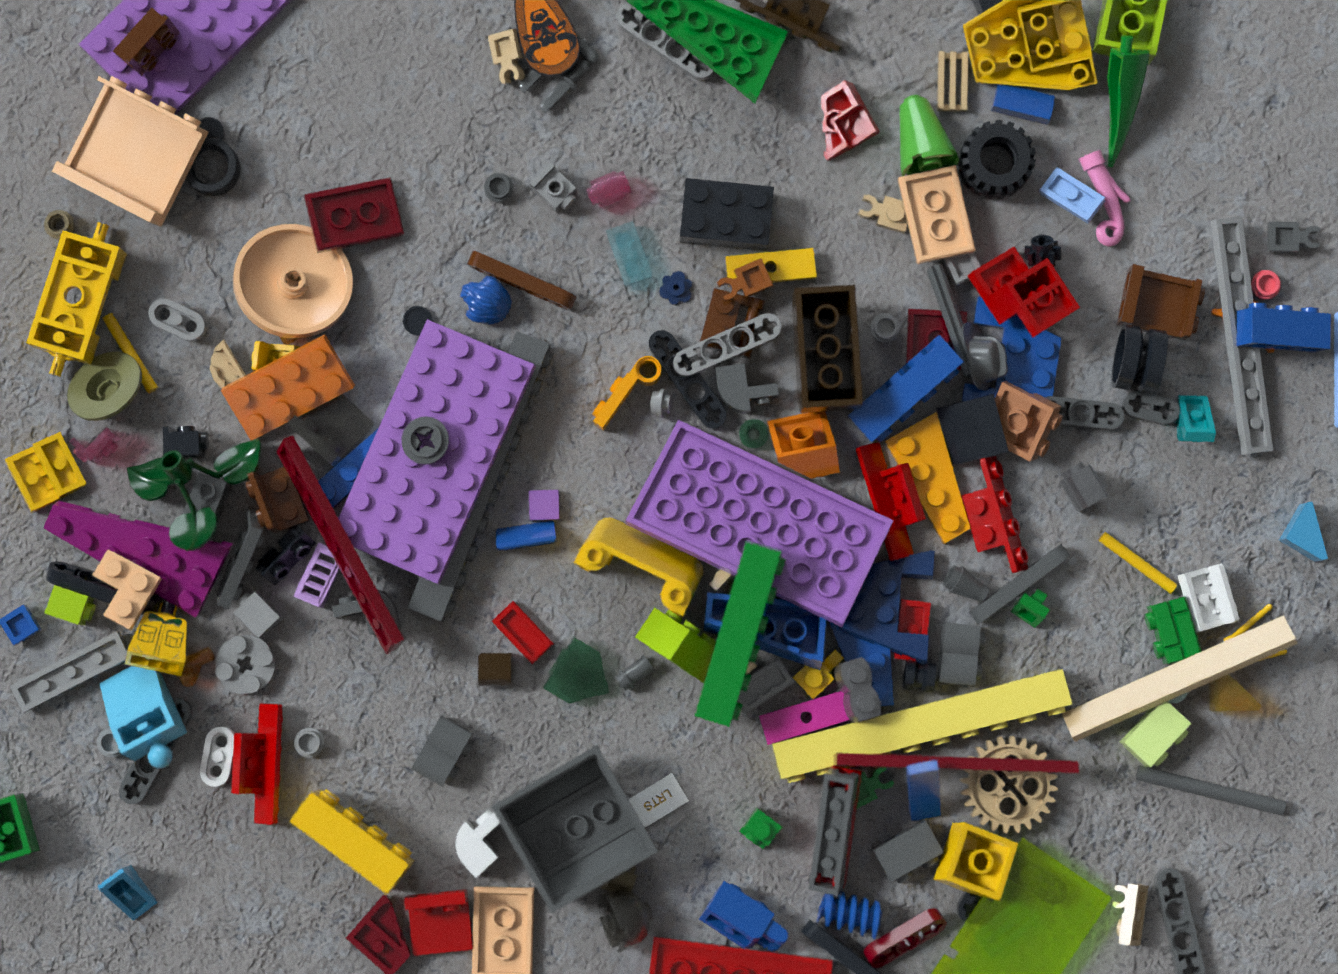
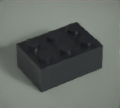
(726, 214)

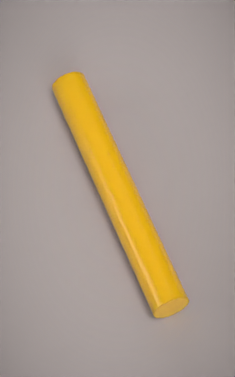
(126, 347)
(1137, 562)

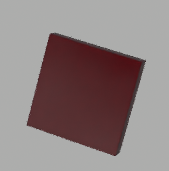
(925, 326)

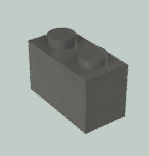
(908, 851)

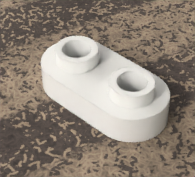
(217, 755)

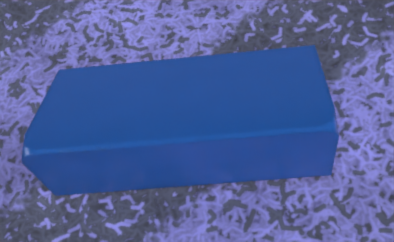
(1023, 103)
(526, 535)

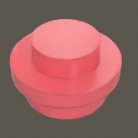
(1265, 284)

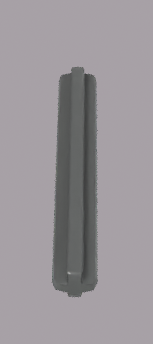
(949, 312)

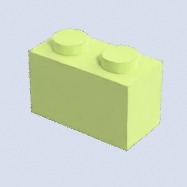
(1155, 734)

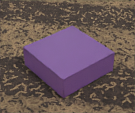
(544, 505)

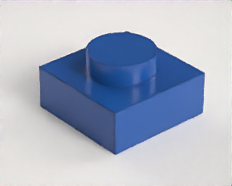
(19, 625)

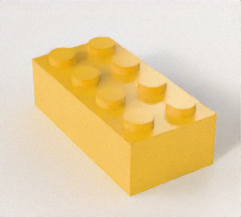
(352, 840)

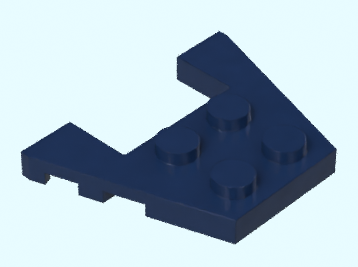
(877, 606)

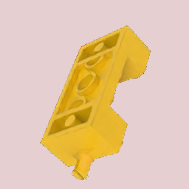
(68, 328)

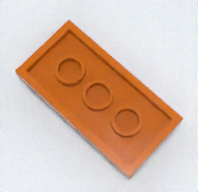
(287, 387)

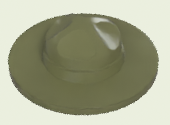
(104, 386)

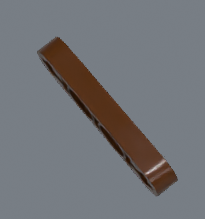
(521, 280)

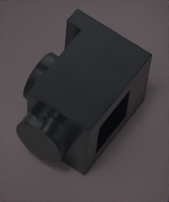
(185, 440)

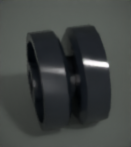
(1139, 359)

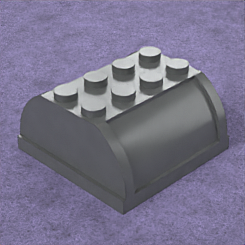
(574, 829)

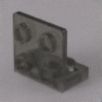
(333, 428)

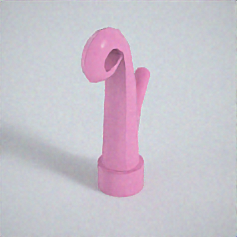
(1107, 187)

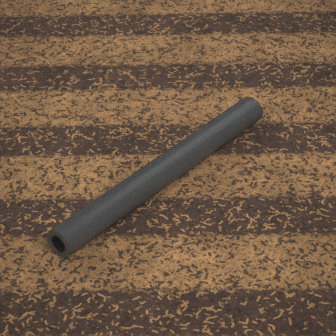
(1211, 790)

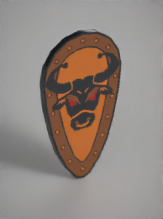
(546, 36)

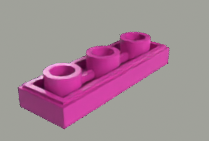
(787, 722)

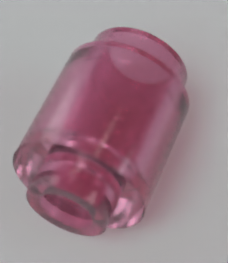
(608, 189)

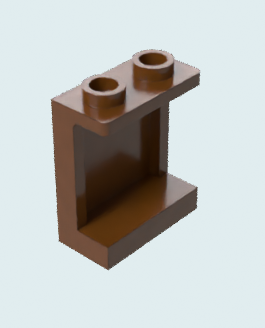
(1160, 302)

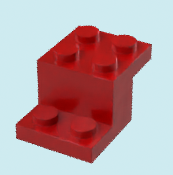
(1032, 293)

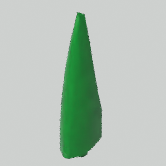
(1125, 83)

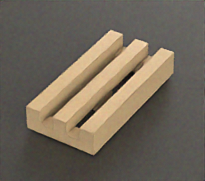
(952, 56)

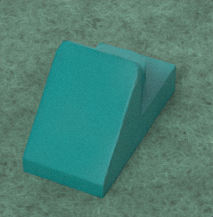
(1195, 419)

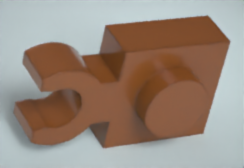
(749, 278)

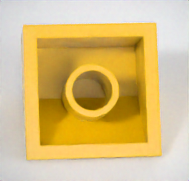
(975, 861)

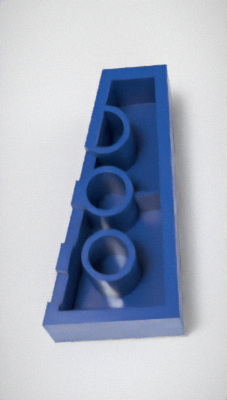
(905, 388)
(789, 630)

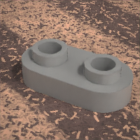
(178, 320)

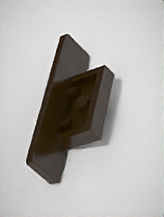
(800, 15)

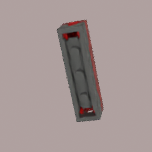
(835, 830)

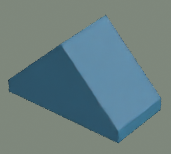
(1304, 533)
(128, 892)

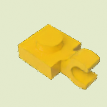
(816, 680)

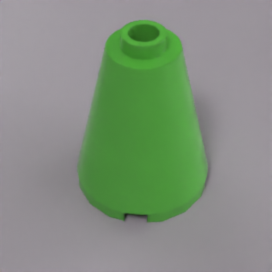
(923, 138)

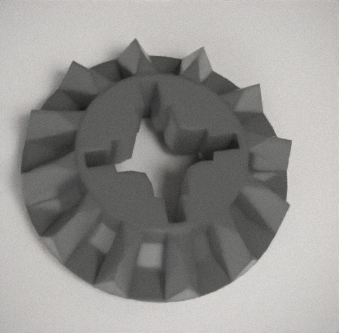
(411, 442)

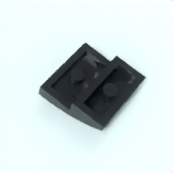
(972, 429)

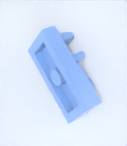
(1072, 195)

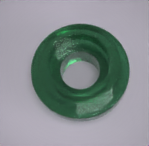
(753, 424)

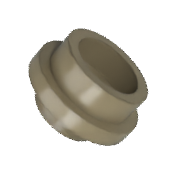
(51, 220)

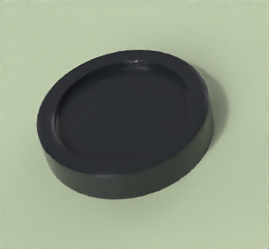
(213, 126)
(415, 319)

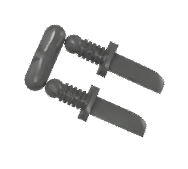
(567, 81)

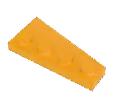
(933, 475)

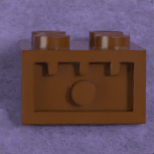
(147, 42)
(277, 499)

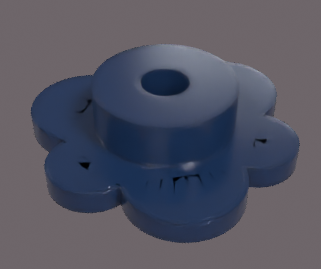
(676, 279)

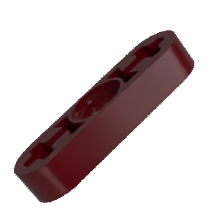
(905, 938)

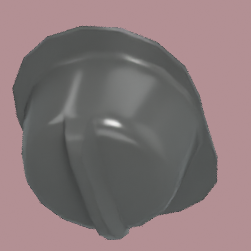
(985, 356)

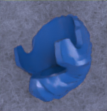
(486, 301)

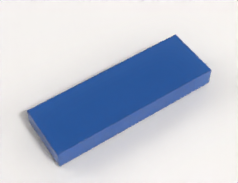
(923, 790)

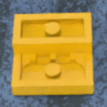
(45, 472)

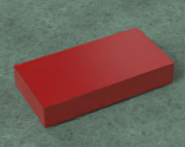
(522, 632)

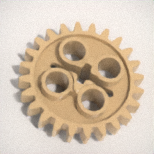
(988, 802)

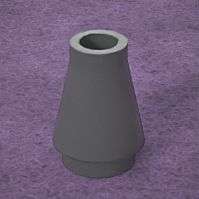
(965, 584)

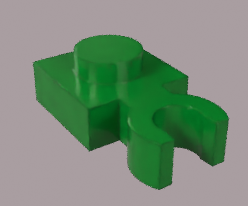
(868, 785)

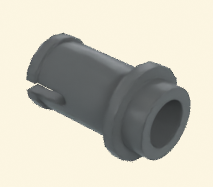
(634, 673)

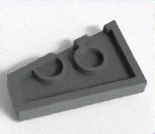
(246, 543)

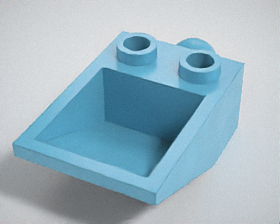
(142, 714)

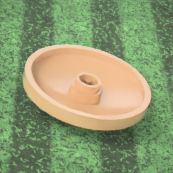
(289, 285)

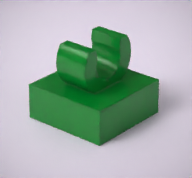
(1031, 608)

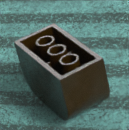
(827, 348)

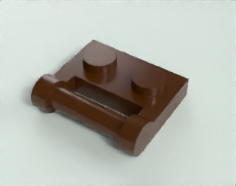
(723, 316)

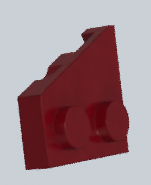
(381, 937)

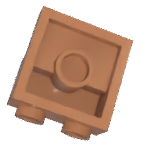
(1026, 420)

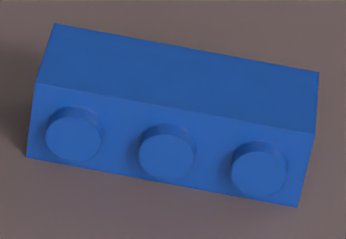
(1283, 328)

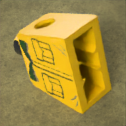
(159, 641)

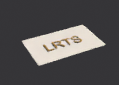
(658, 800)

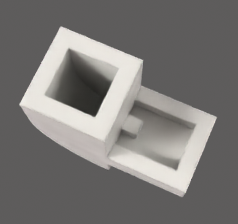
(473, 848)

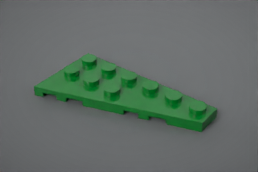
(721, 37)

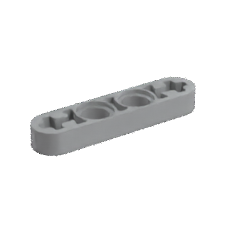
(660, 46)
(729, 350)

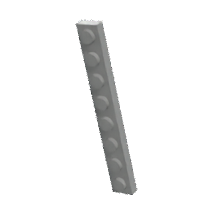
(1243, 361)

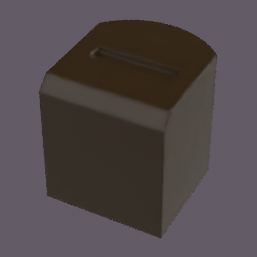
(495, 669)

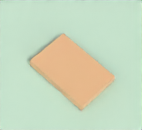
(936, 214)
(503, 930)

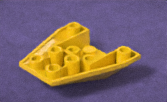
(1032, 45)

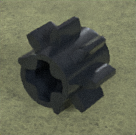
(1041, 248)

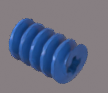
(850, 913)

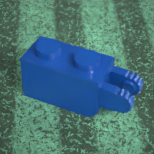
(743, 919)

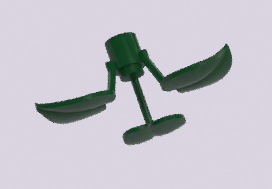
(153, 480)

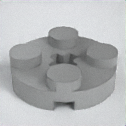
(251, 680)

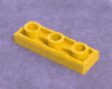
(789, 264)

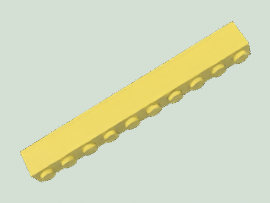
(925, 723)

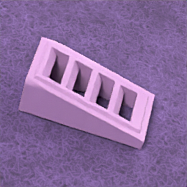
(310, 570)

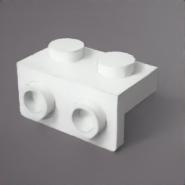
(1209, 597)

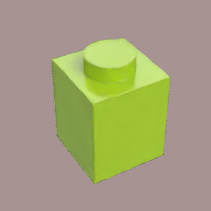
(70, 606)

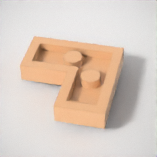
(133, 584)

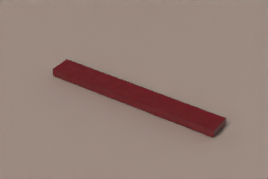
(340, 545)
(966, 763)

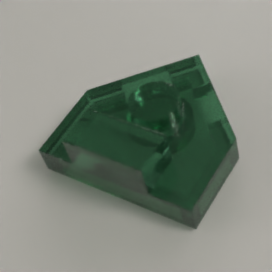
(577, 673)

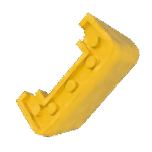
(617, 539)

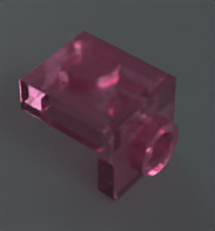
(101, 447)

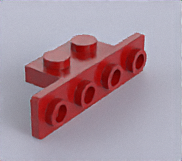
(892, 496)
(992, 516)
(258, 763)

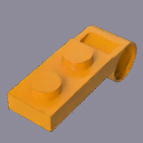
(622, 388)

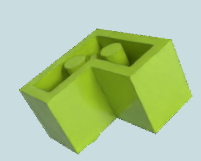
(678, 642)

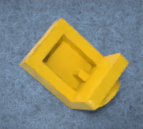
(266, 353)

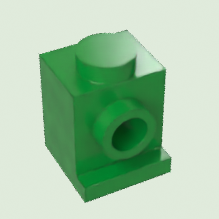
(760, 828)

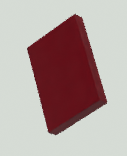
(353, 215)

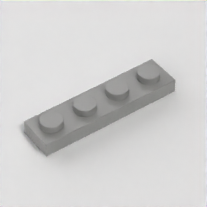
(70, 672)

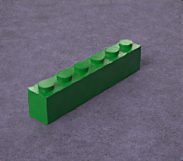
(739, 632)

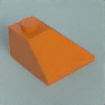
(805, 444)

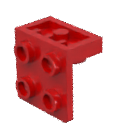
(439, 922)

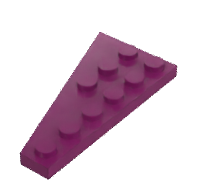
(184, 575)

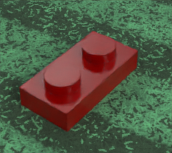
(913, 619)

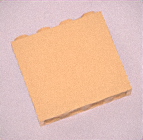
(133, 151)

